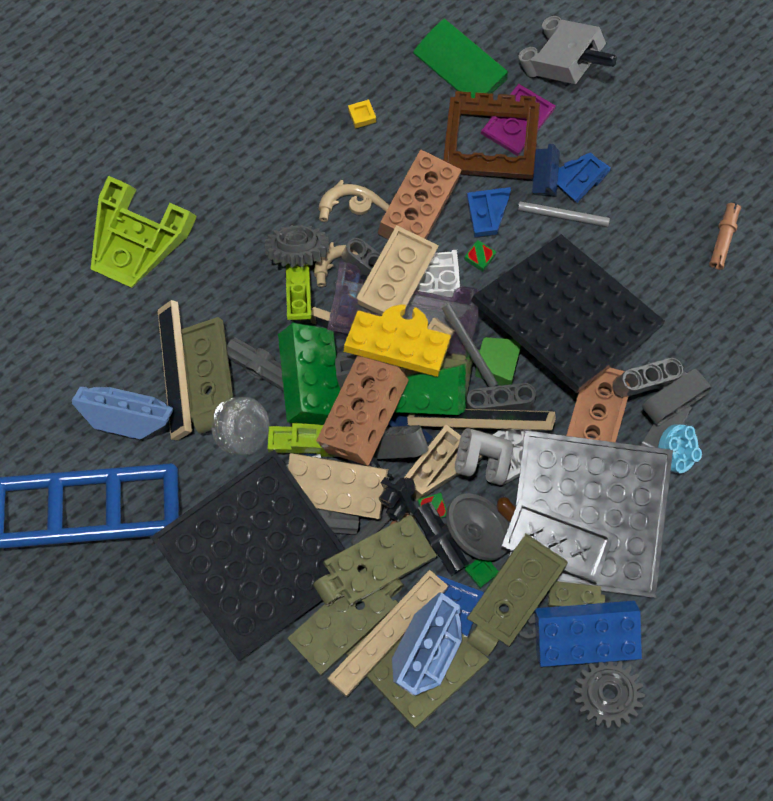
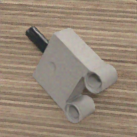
(568, 51)

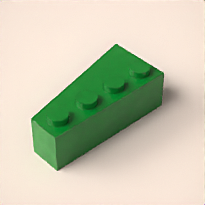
(435, 394)

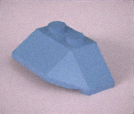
(121, 411)
(428, 646)

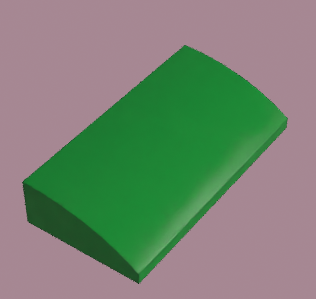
(460, 60)

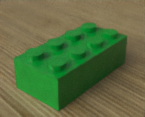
(308, 373)

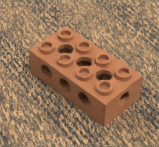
(420, 196)
(592, 403)
(362, 410)

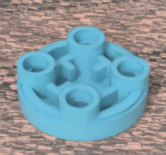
(684, 446)

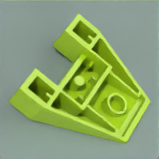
(130, 244)

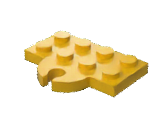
(398, 340)

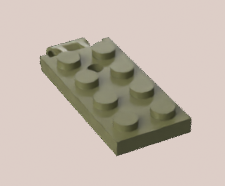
(206, 367)
(385, 557)
(521, 586)
(340, 627)

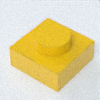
(362, 113)

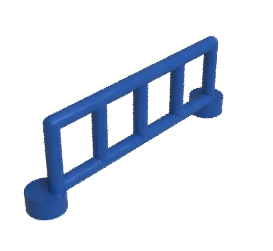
(113, 529)

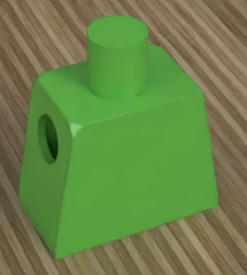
(500, 357)

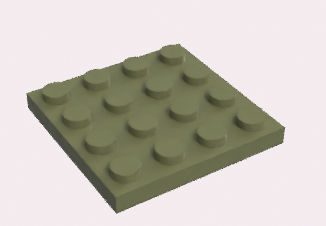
(420, 706)

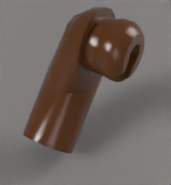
(505, 508)

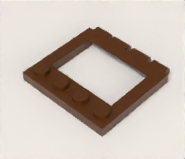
(504, 106)

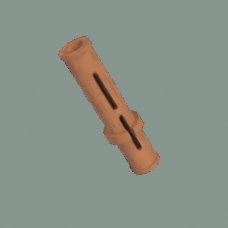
(727, 228)

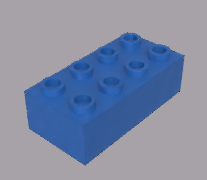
(588, 633)

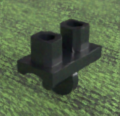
(398, 498)

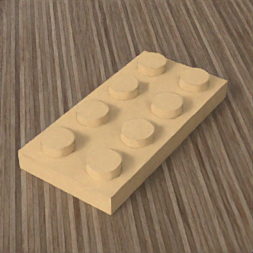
(397, 271)
(339, 484)

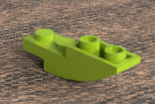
(298, 292)
(296, 439)

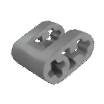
(496, 448)

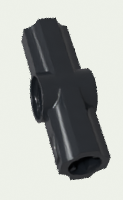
(440, 538)

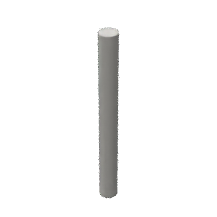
(565, 214)

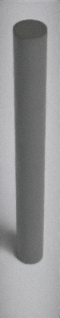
(469, 345)

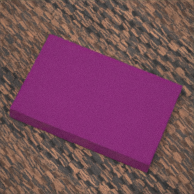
(511, 131)

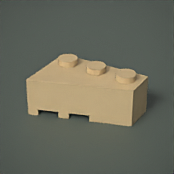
(437, 464)

